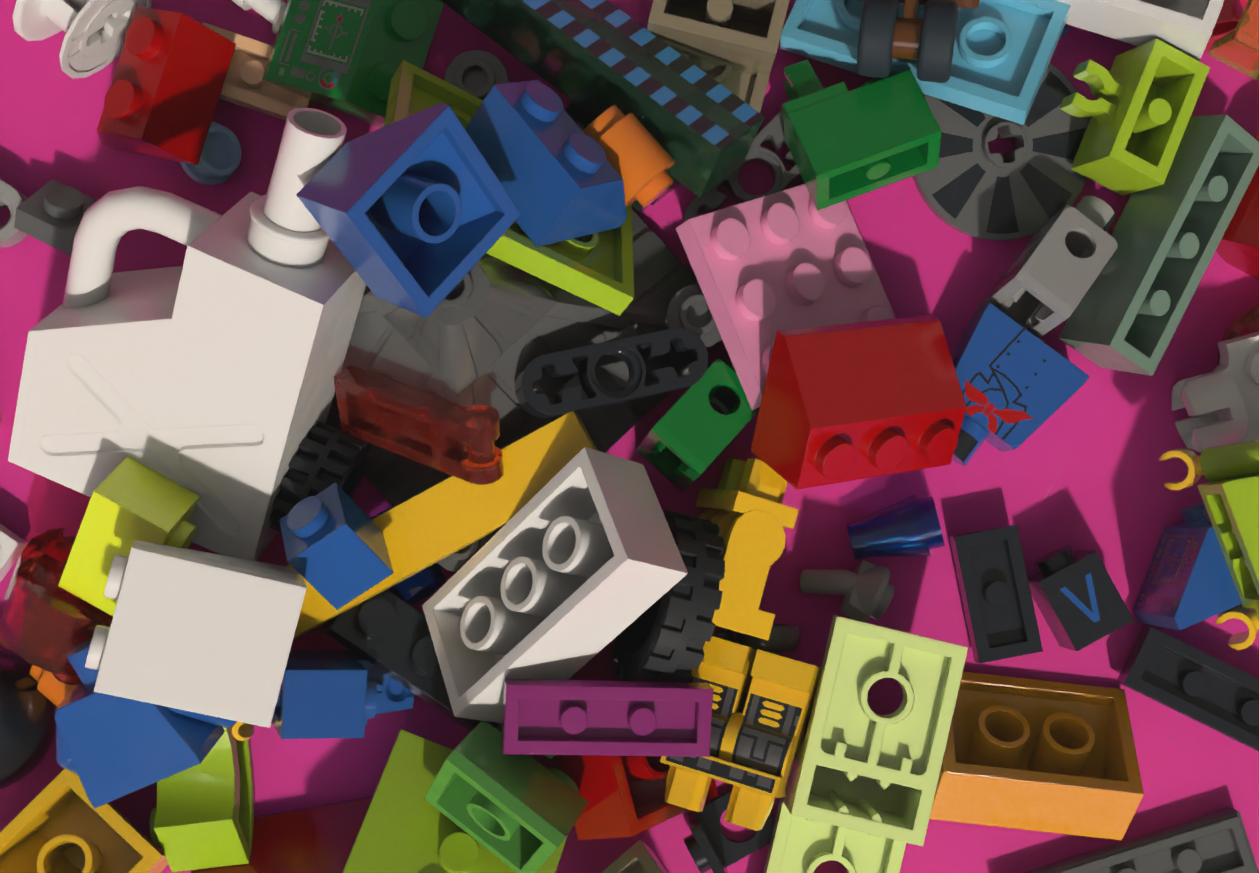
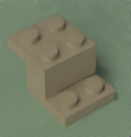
(724, 39)

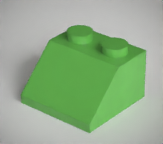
(506, 799)

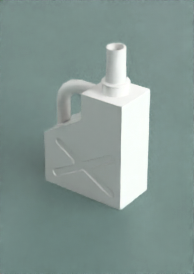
(197, 363)

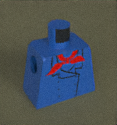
(1007, 383)

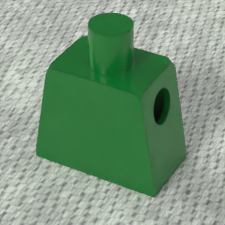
(692, 431)

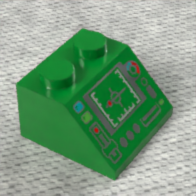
(350, 50)

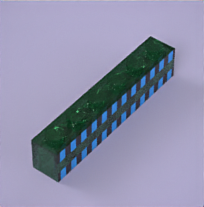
(609, 60)

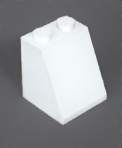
(197, 631)

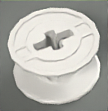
(92, 29)

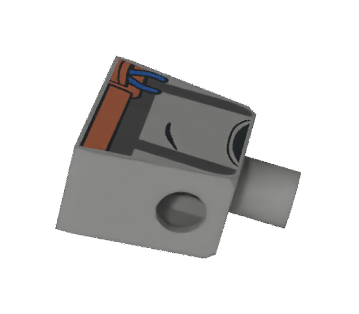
(1056, 267)

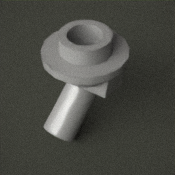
(864, 589)

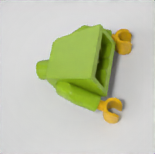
(1234, 514)

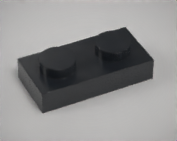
(996, 594)

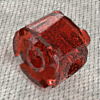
(42, 618)

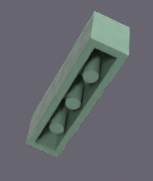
(1164, 249)

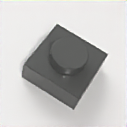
(53, 214)

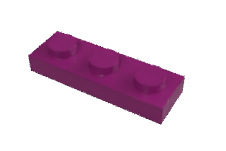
(606, 718)

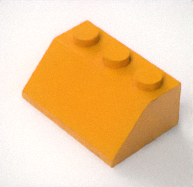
(1039, 758)

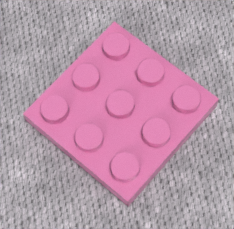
(780, 269)

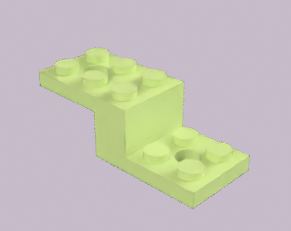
(863, 776)

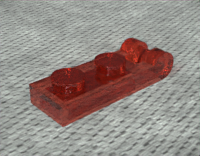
(420, 425)

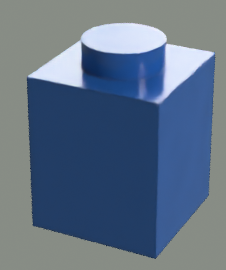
(335, 546)

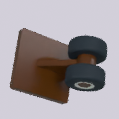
(926, 39)

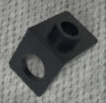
(711, 847)

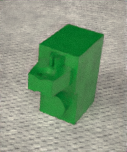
(857, 137)

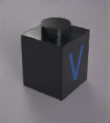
(1077, 597)

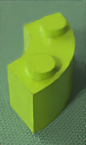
(207, 810)

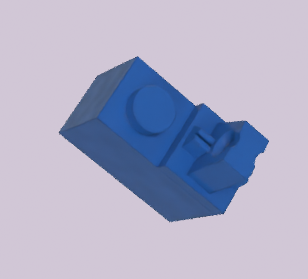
(333, 695)

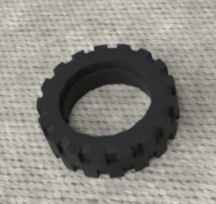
(672, 632)

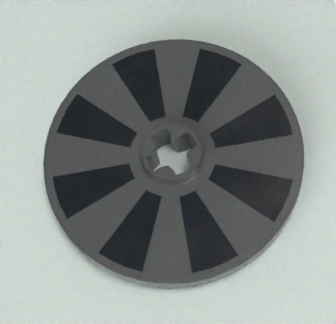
(1011, 197)

